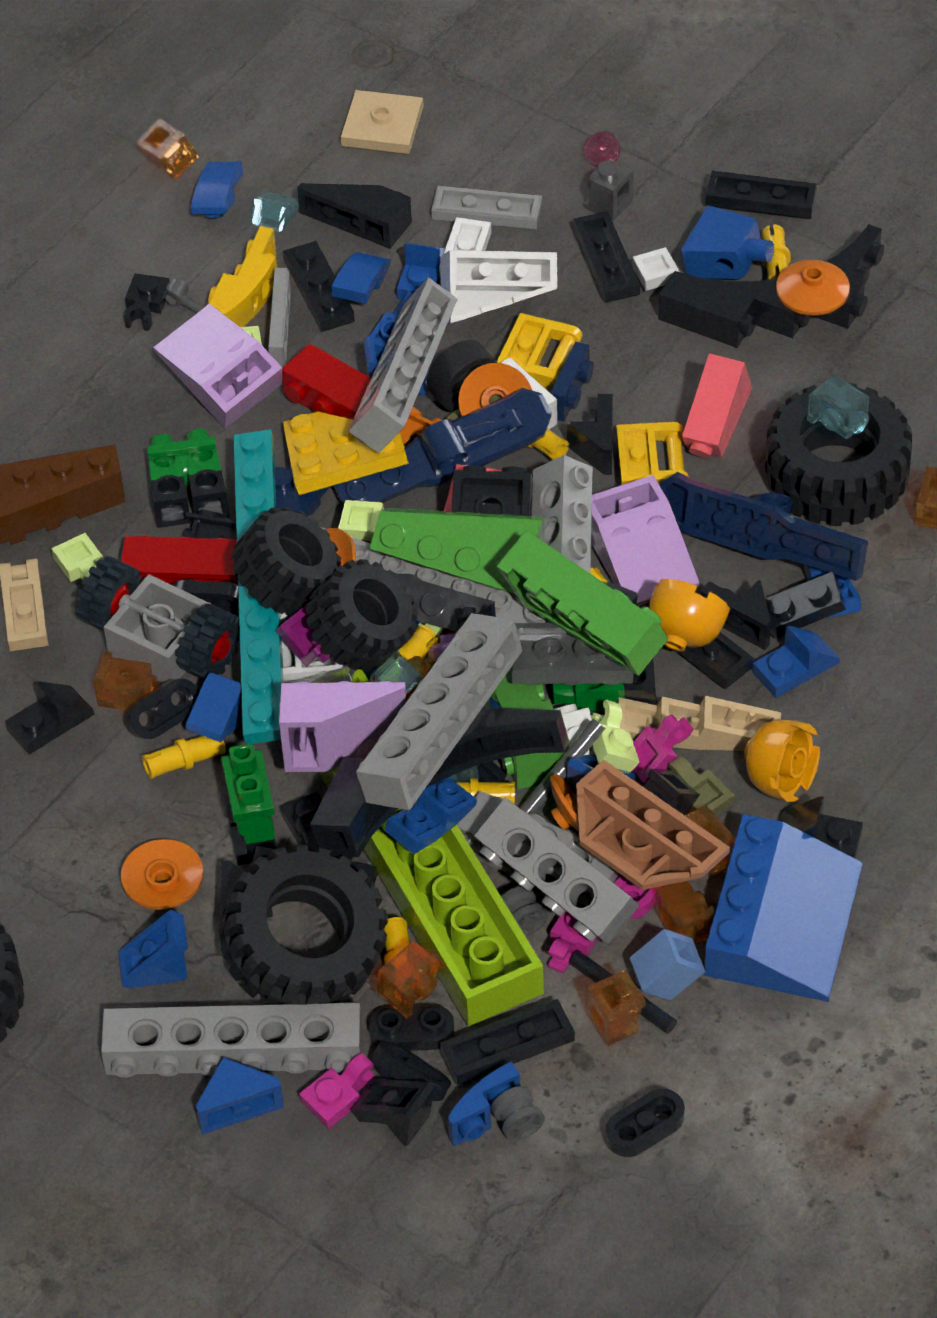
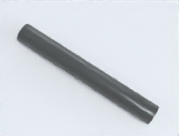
(578, 748)

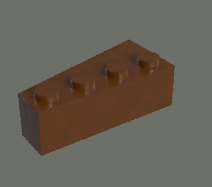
(56, 488)

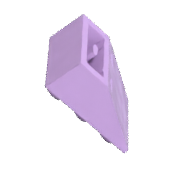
(220, 364)
(639, 538)
(333, 719)

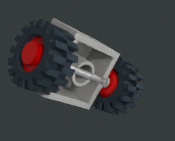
(157, 622)

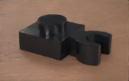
(145, 296)

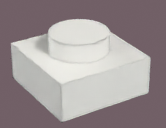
(654, 268)

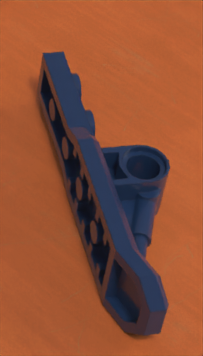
(469, 440)
(761, 527)

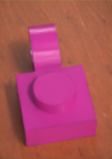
(656, 745)
(566, 942)
(335, 1094)

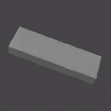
(488, 206)
(280, 316)

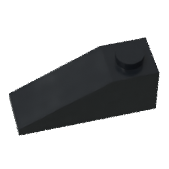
(358, 209)

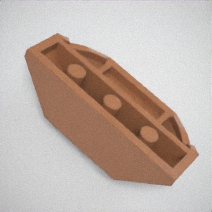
(641, 832)

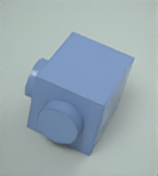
(667, 964)

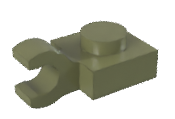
(711, 789)

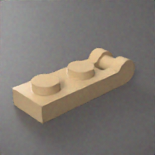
(23, 605)

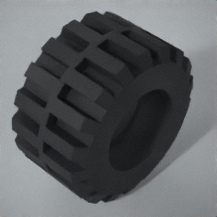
(284, 559)
(345, 631)

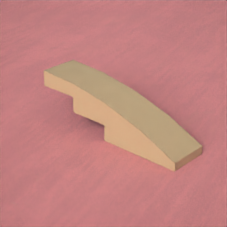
(715, 721)

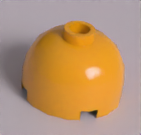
(686, 615)
(782, 758)

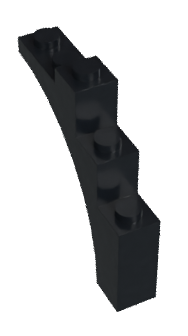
(733, 308)
(348, 822)

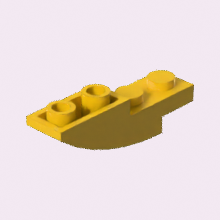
(251, 286)

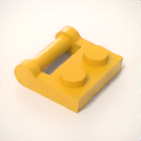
(529, 342)
(639, 453)

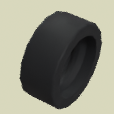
(450, 366)

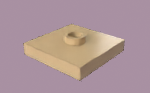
(382, 121)

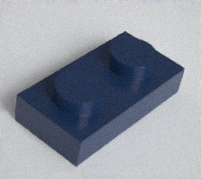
(571, 378)

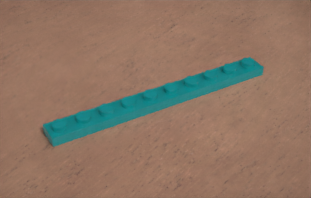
(259, 641)

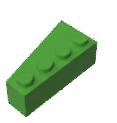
(454, 541)
(582, 604)
(529, 768)

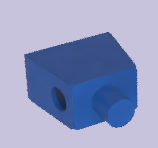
(724, 245)

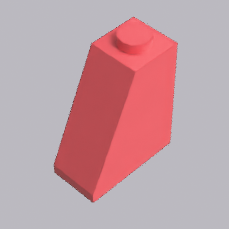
(716, 406)

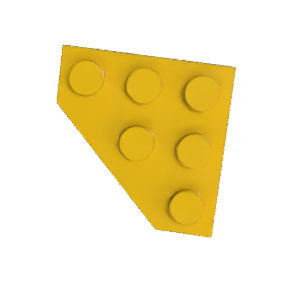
(328, 454)

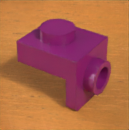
(298, 637)

